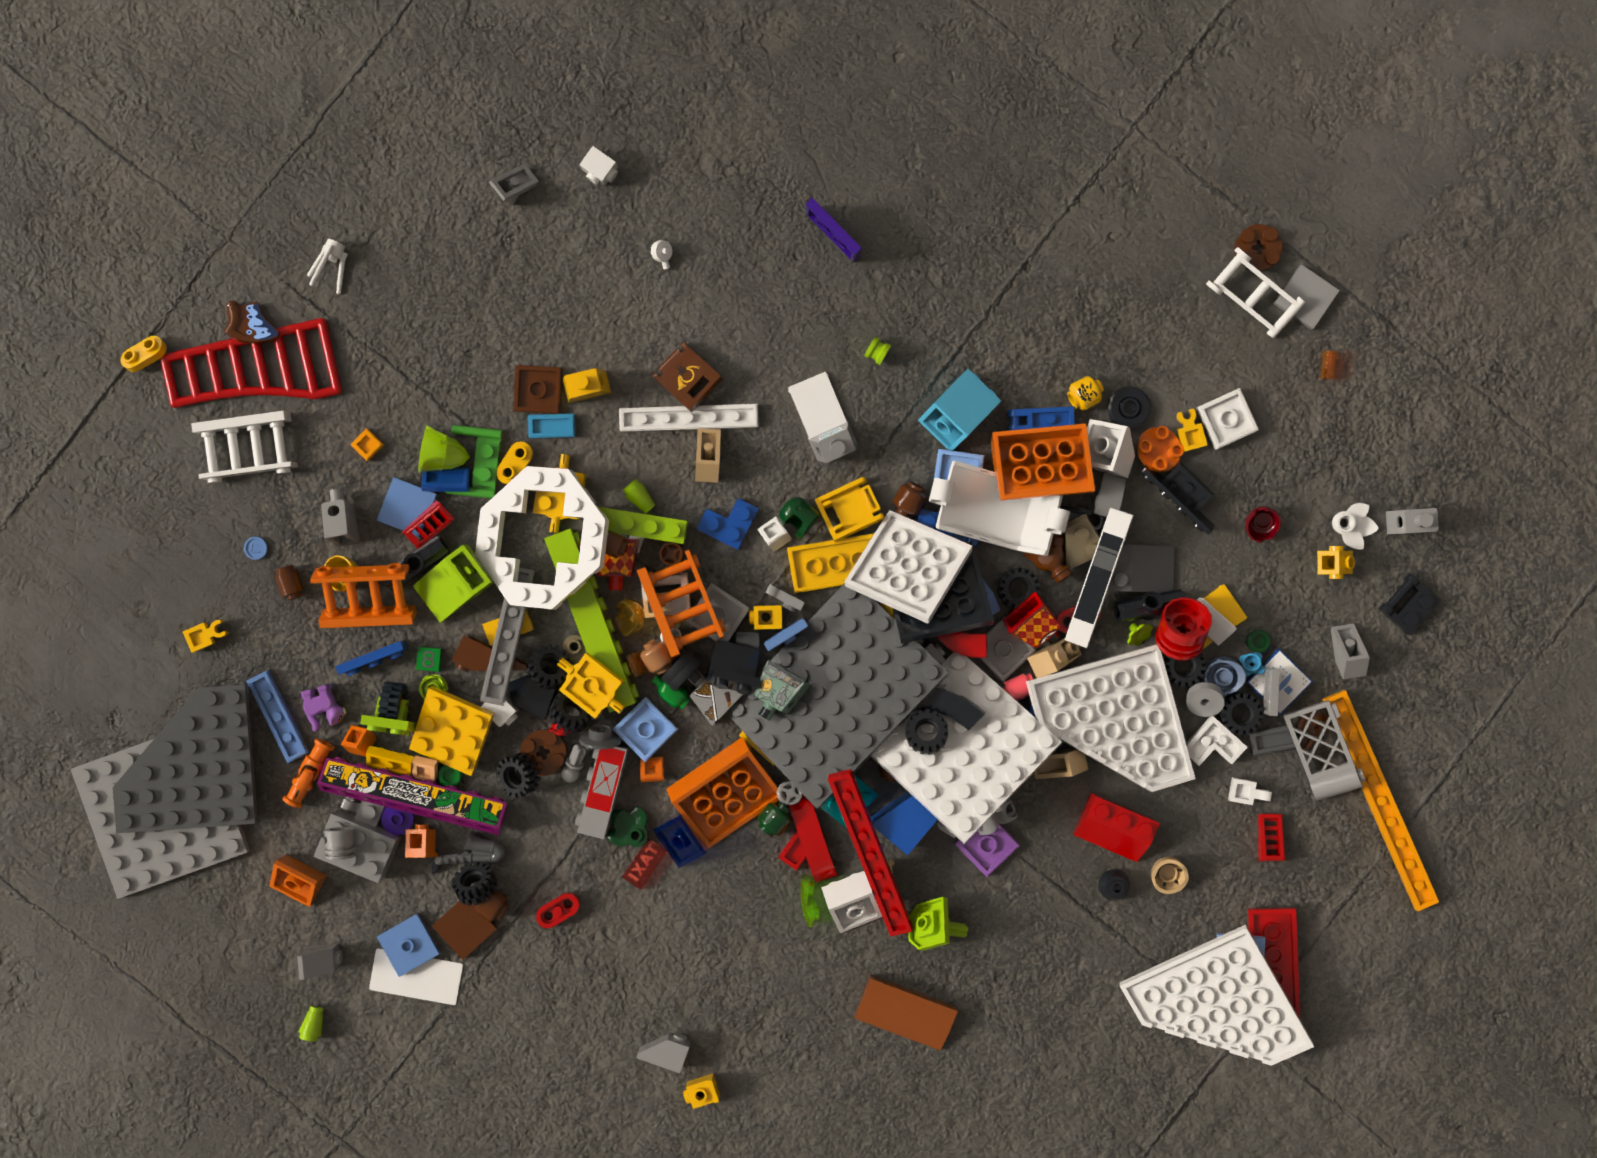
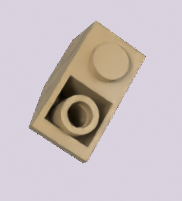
(1053, 657)

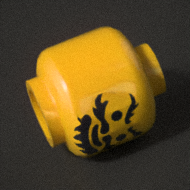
(1085, 393)

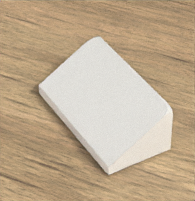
(1220, 627)

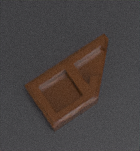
(1313, 728)

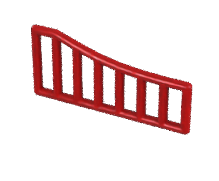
(265, 388)

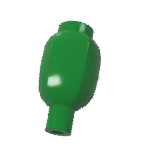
(673, 698)

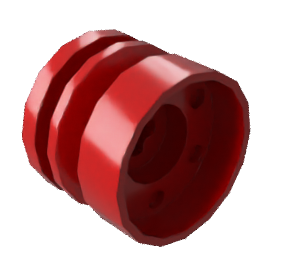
(1183, 628)

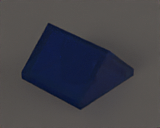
(680, 840)

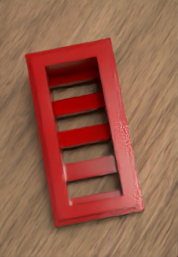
(422, 518)
(1279, 837)

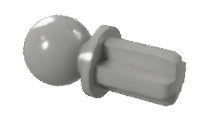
(574, 763)

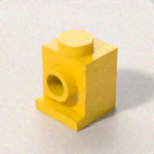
(775, 613)
(705, 1084)

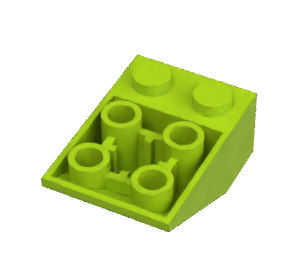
(453, 583)

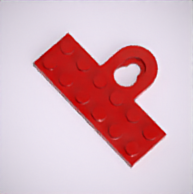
(1281, 946)

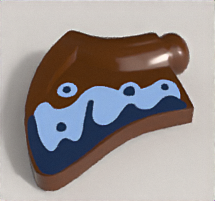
(248, 324)

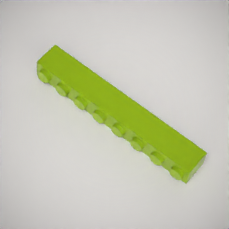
(591, 618)

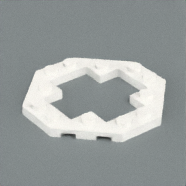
(568, 576)

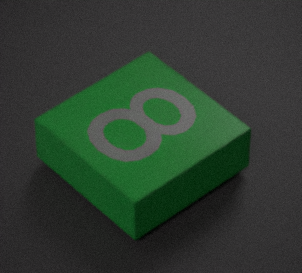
(429, 659)

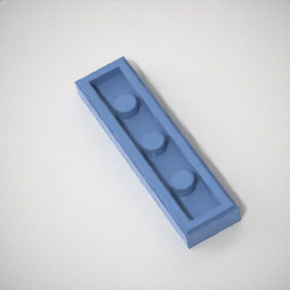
(278, 716)

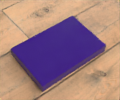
(833, 230)

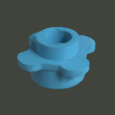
(1254, 658)

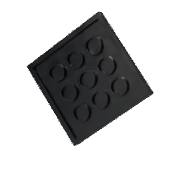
(960, 610)

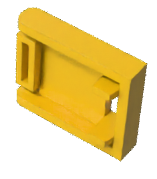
(853, 507)

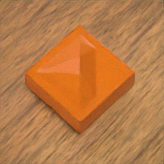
(652, 769)

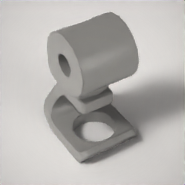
(1003, 815)

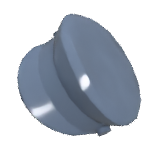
(1225, 673)

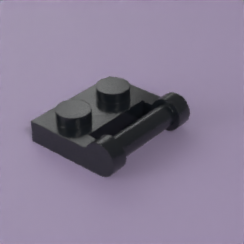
(1416, 607)

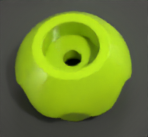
(432, 680)

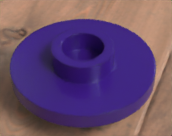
(396, 821)

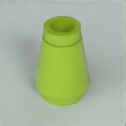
(639, 496)
(312, 1025)

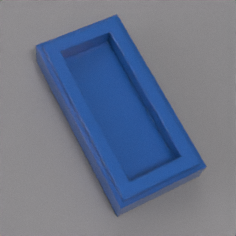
(447, 480)

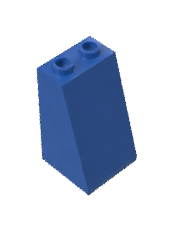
(904, 822)

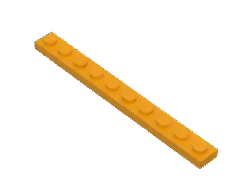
(1384, 807)

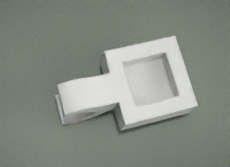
(1245, 792)

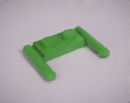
(486, 460)

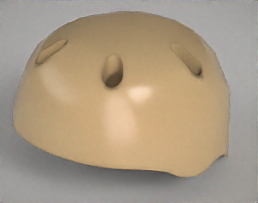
(1168, 873)

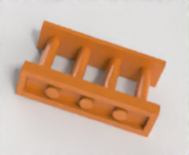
(364, 616)
(667, 622)

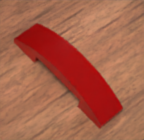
(812, 840)

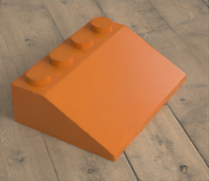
(1042, 462)
(724, 792)

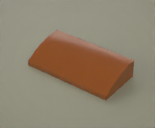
(906, 1012)

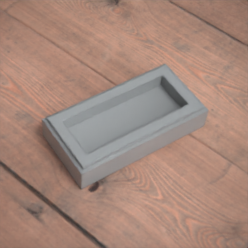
(1271, 691)

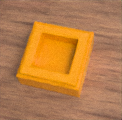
(367, 444)

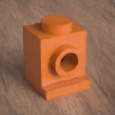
(420, 842)

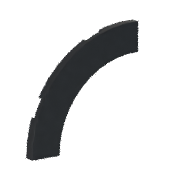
(953, 706)

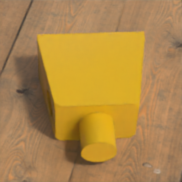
(586, 385)

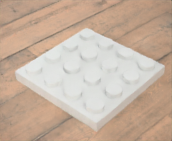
(908, 566)

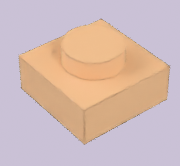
(425, 768)

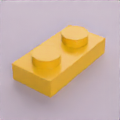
(395, 762)

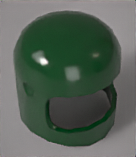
(799, 514)

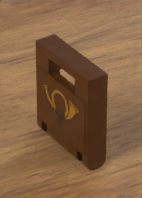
(683, 373)

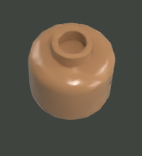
(656, 657)

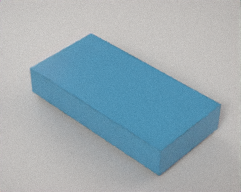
(551, 426)

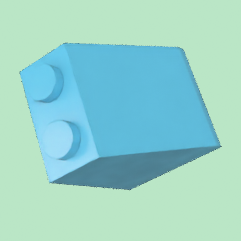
(959, 410)

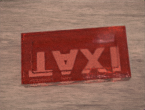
(644, 864)

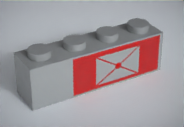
(602, 791)

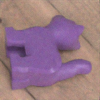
(325, 702)

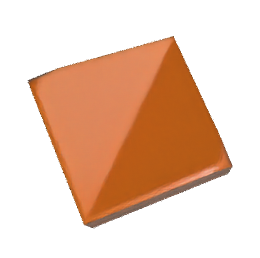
(358, 740)

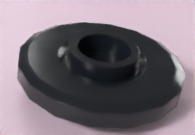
(1129, 407)

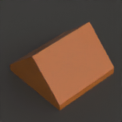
(296, 879)

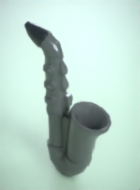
(482, 851)

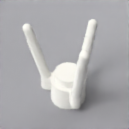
(331, 251)

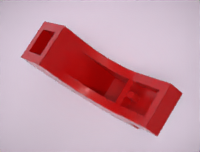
(966, 644)

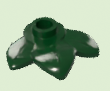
(625, 826)

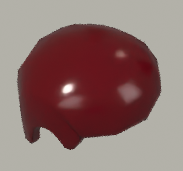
(1262, 524)

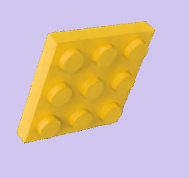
(451, 730)

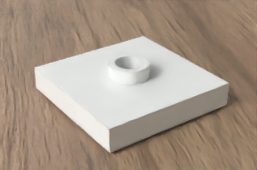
(1227, 418)

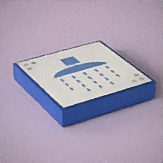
(1291, 682)

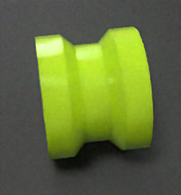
(877, 350)

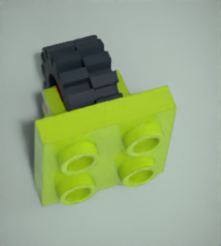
(391, 711)

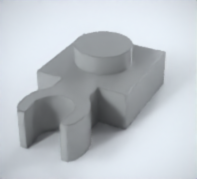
(790, 602)

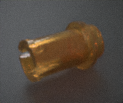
(1328, 364)

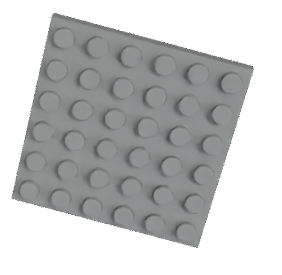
(148, 857)

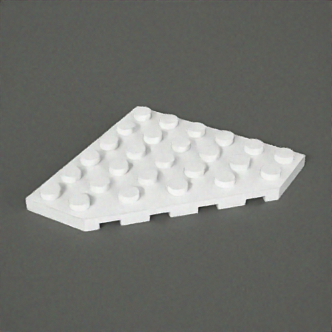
(1118, 715)
(1221, 999)

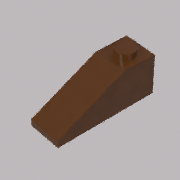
(475, 655)

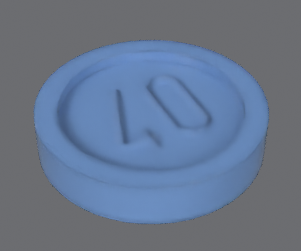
(255, 548)

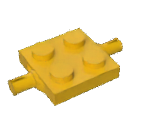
(552, 503)
(591, 685)

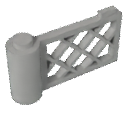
(1329, 780)

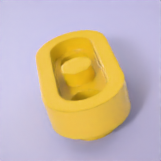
(143, 354)
(513, 462)

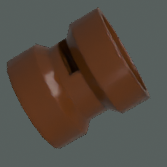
(668, 553)

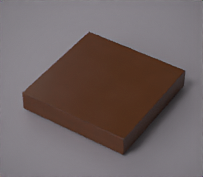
(537, 389)
(463, 929)

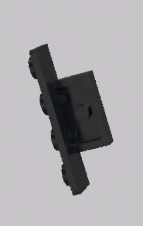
(1185, 491)

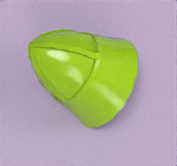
(440, 452)

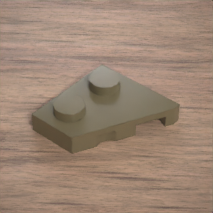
(1080, 541)

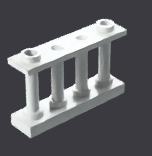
(253, 424)

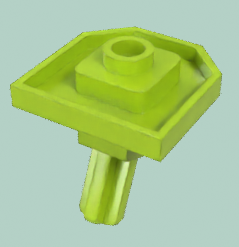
(932, 925)

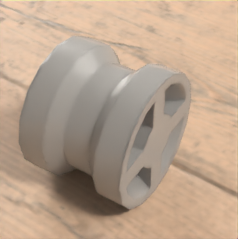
(792, 793)

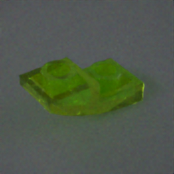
(809, 907)

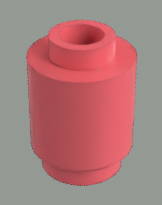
(1017, 686)

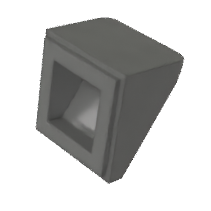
(748, 639)

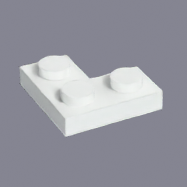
(1216, 737)

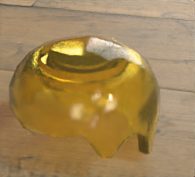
(631, 617)

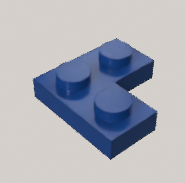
(730, 530)

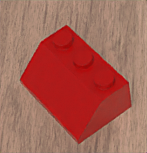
(1116, 827)

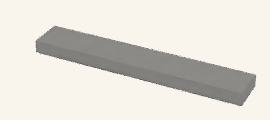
(505, 647)

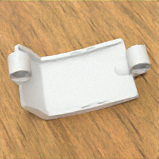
(974, 510)

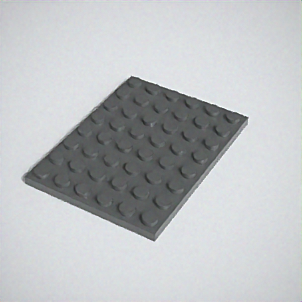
(857, 694)

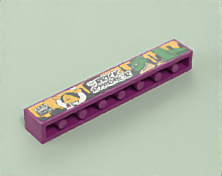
(413, 796)

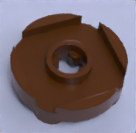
(1265, 236)
(550, 741)

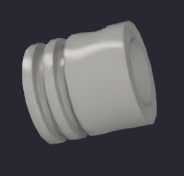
(339, 843)

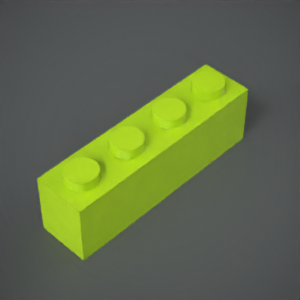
(646, 525)

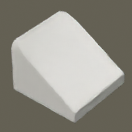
(774, 534)

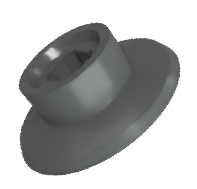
(600, 737)

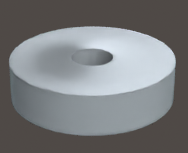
(1202, 707)

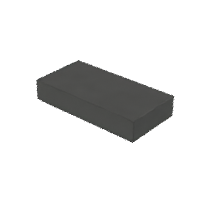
(1271, 740)

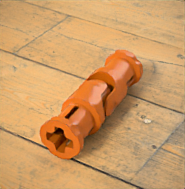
(304, 780)

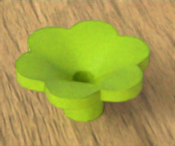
(1139, 633)

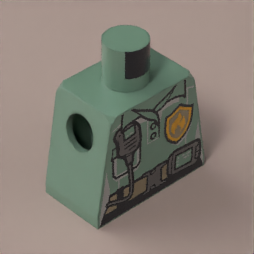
(779, 690)

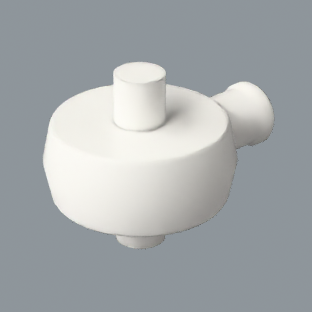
(662, 252)

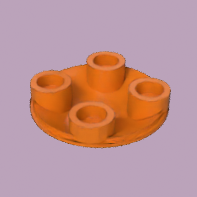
(1159, 449)

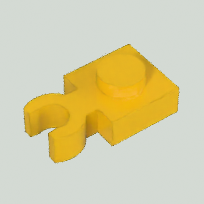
(1191, 435)
(202, 635)

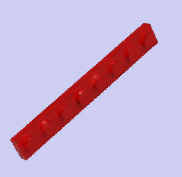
(870, 852)

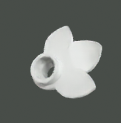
(1357, 525)

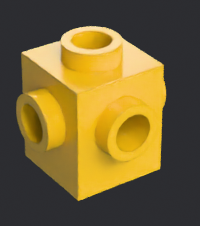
(1335, 562)

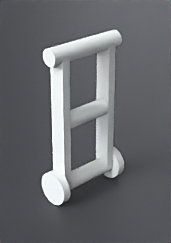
(1219, 288)

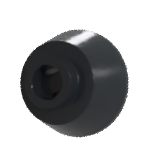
(1112, 881)

